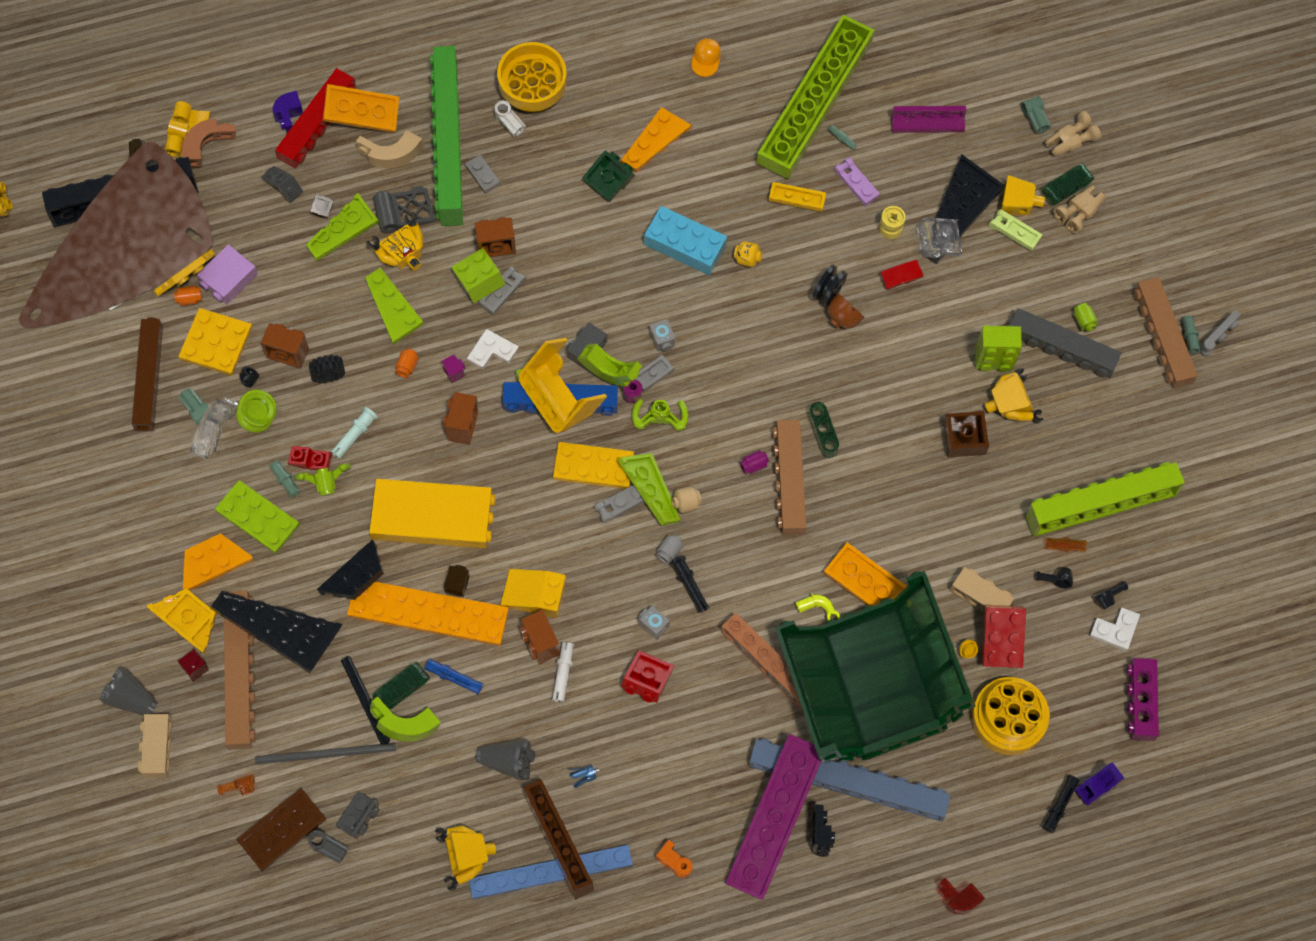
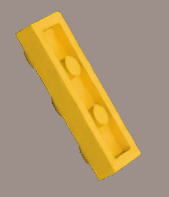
(797, 196)

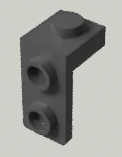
(284, 182)

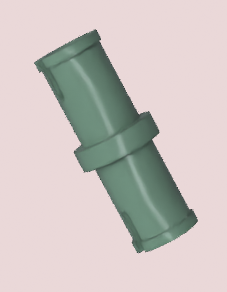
(1191, 334)
(284, 479)

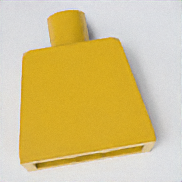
(1020, 197)

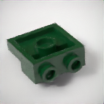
(609, 175)

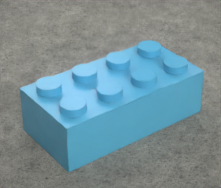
(685, 240)

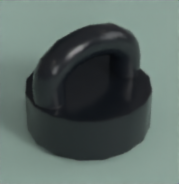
(248, 376)

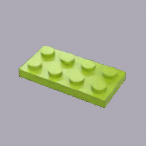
(257, 517)

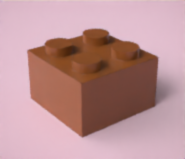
(496, 236)
(285, 345)
(461, 418)
(540, 636)

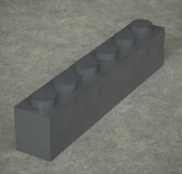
(1066, 343)

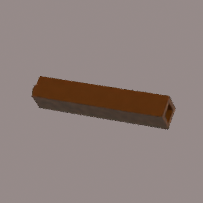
(147, 374)

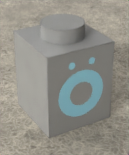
(662, 335)
(653, 622)

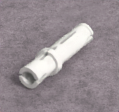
(564, 664)

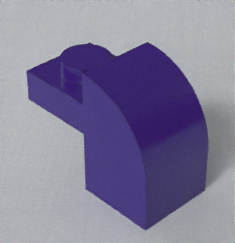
(287, 107)
(1100, 784)

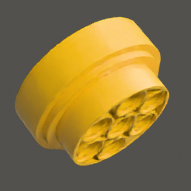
(527, 59)
(1005, 739)

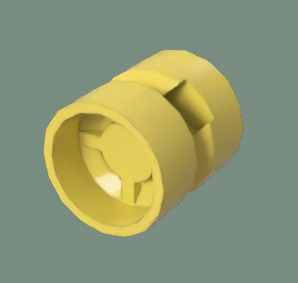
(892, 222)

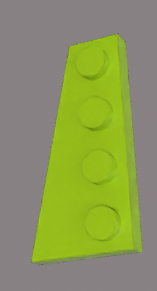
(347, 225)
(394, 309)
(650, 484)

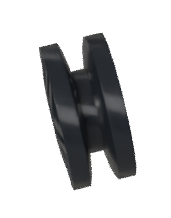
(829, 284)

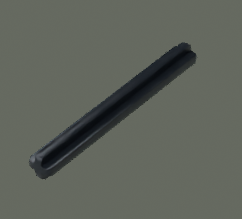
(363, 696)

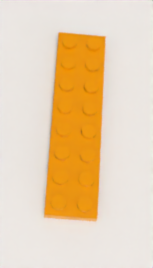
(431, 613)

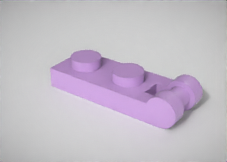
(856, 182)

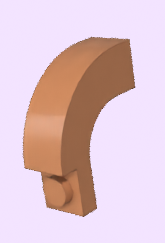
(202, 134)

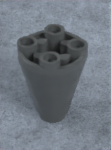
(127, 694)
(508, 758)

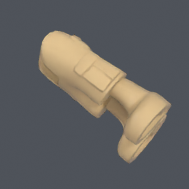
(1070, 139)
(1082, 203)

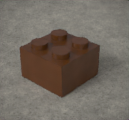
(966, 434)

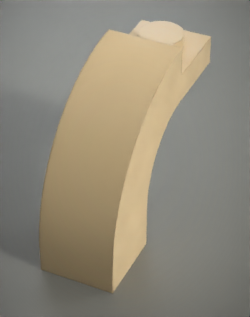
(394, 155)

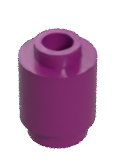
(633, 391)
(754, 462)

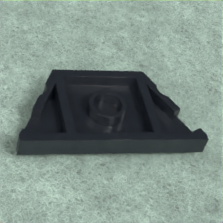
(355, 575)

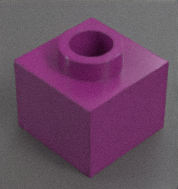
(453, 368)

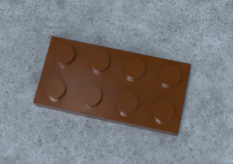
(281, 829)

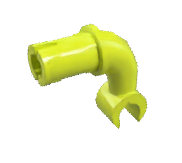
(817, 601)

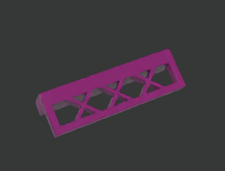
(926, 120)

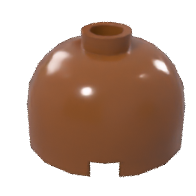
(843, 313)

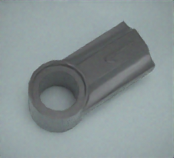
(329, 847)

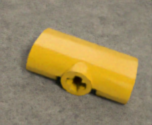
(180, 124)

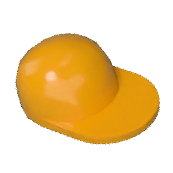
(706, 57)

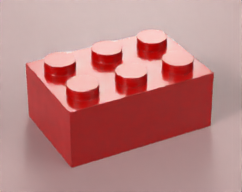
(1003, 636)

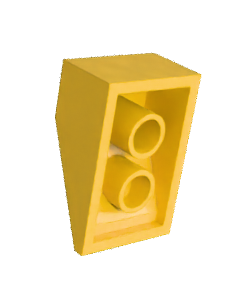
(534, 591)

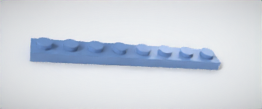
(547, 873)

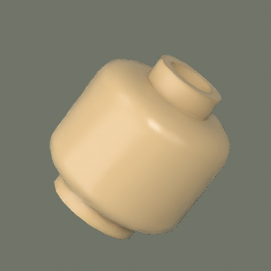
(686, 499)

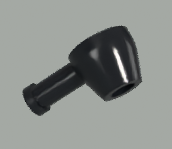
(1062, 579)
(1106, 598)

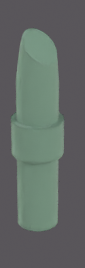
(842, 137)

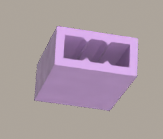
(227, 275)

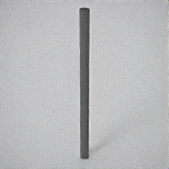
(325, 753)

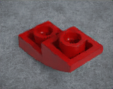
(902, 274)
(309, 459)

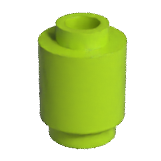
(1085, 317)

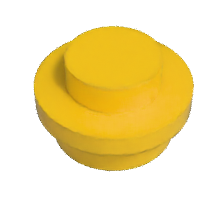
(968, 649)

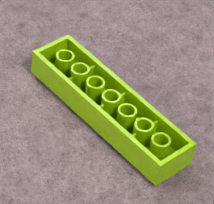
(1104, 499)

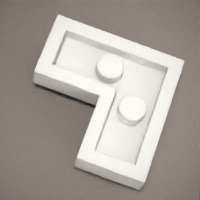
(491, 345)
(1117, 634)

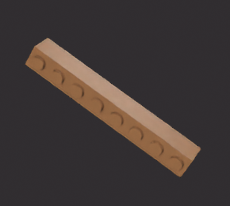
(238, 685)

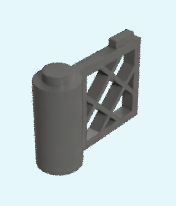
(388, 208)

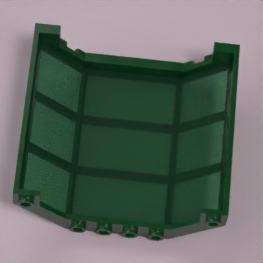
(877, 675)

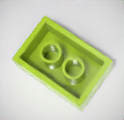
(998, 348)

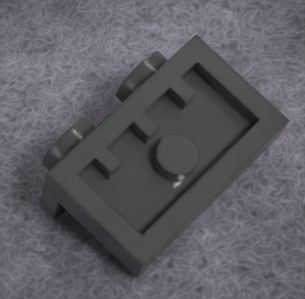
(357, 815)

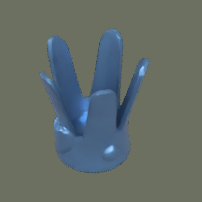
(587, 772)

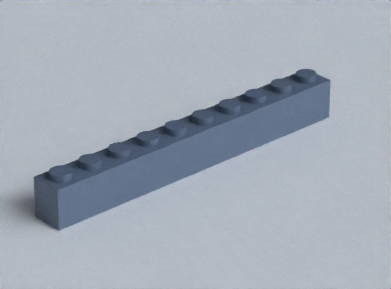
(863, 784)

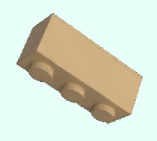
(979, 591)
(155, 746)

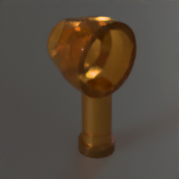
(244, 785)

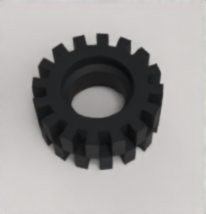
(326, 369)

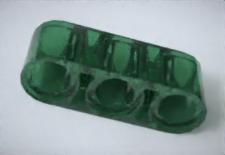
(1067, 184)
(822, 438)
(402, 685)

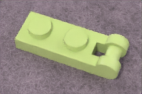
(1015, 230)

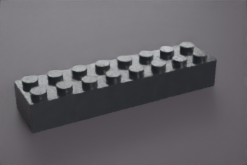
(68, 203)

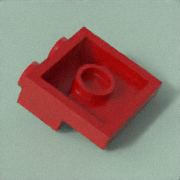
(647, 677)

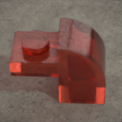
(961, 902)

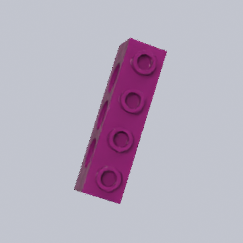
(1148, 670)

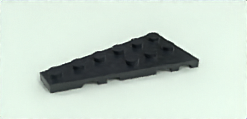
(968, 195)
(286, 631)

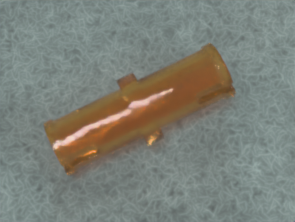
(1066, 544)

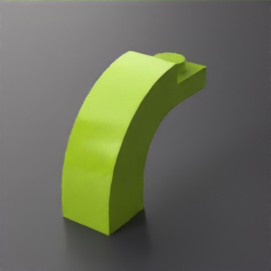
(607, 367)
(403, 728)

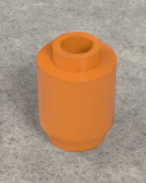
(188, 295)
(406, 363)

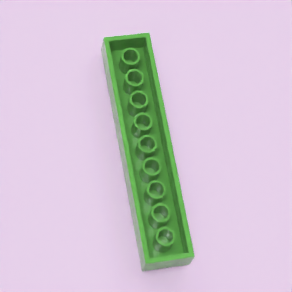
(446, 136)

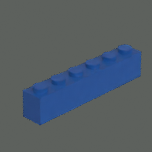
(516, 398)

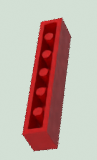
(310, 124)

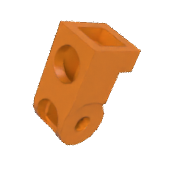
(674, 862)

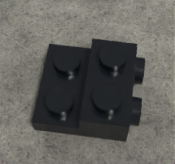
(822, 834)

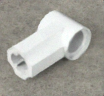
(509, 119)

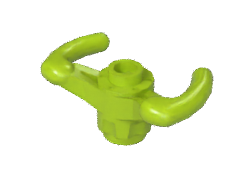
(660, 414)
(324, 479)

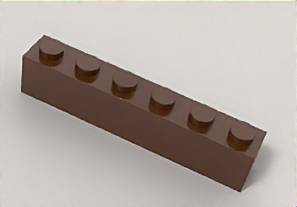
(558, 839)

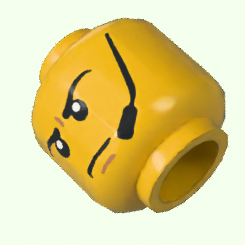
(748, 254)

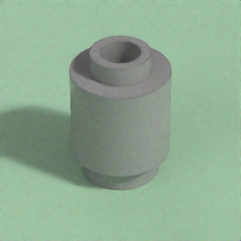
(669, 549)

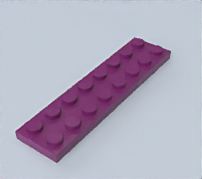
(775, 818)

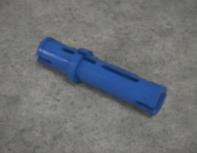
(447, 673)

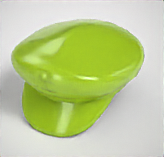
(256, 411)

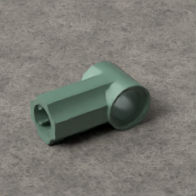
(1034, 110)
(193, 404)

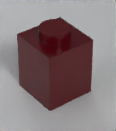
(193, 665)

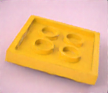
(215, 341)

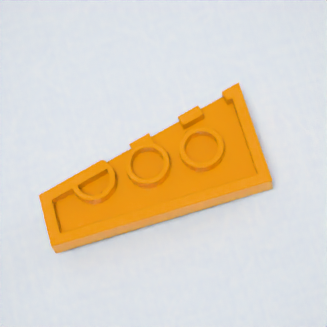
(655, 138)

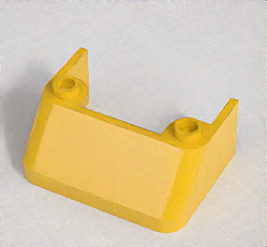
(550, 393)

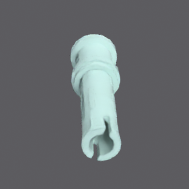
(359, 426)

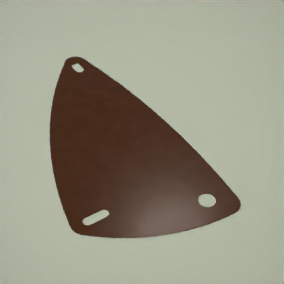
(123, 242)

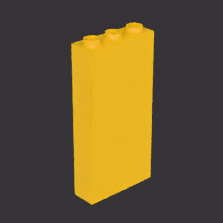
(432, 513)

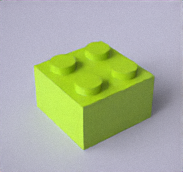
(478, 275)

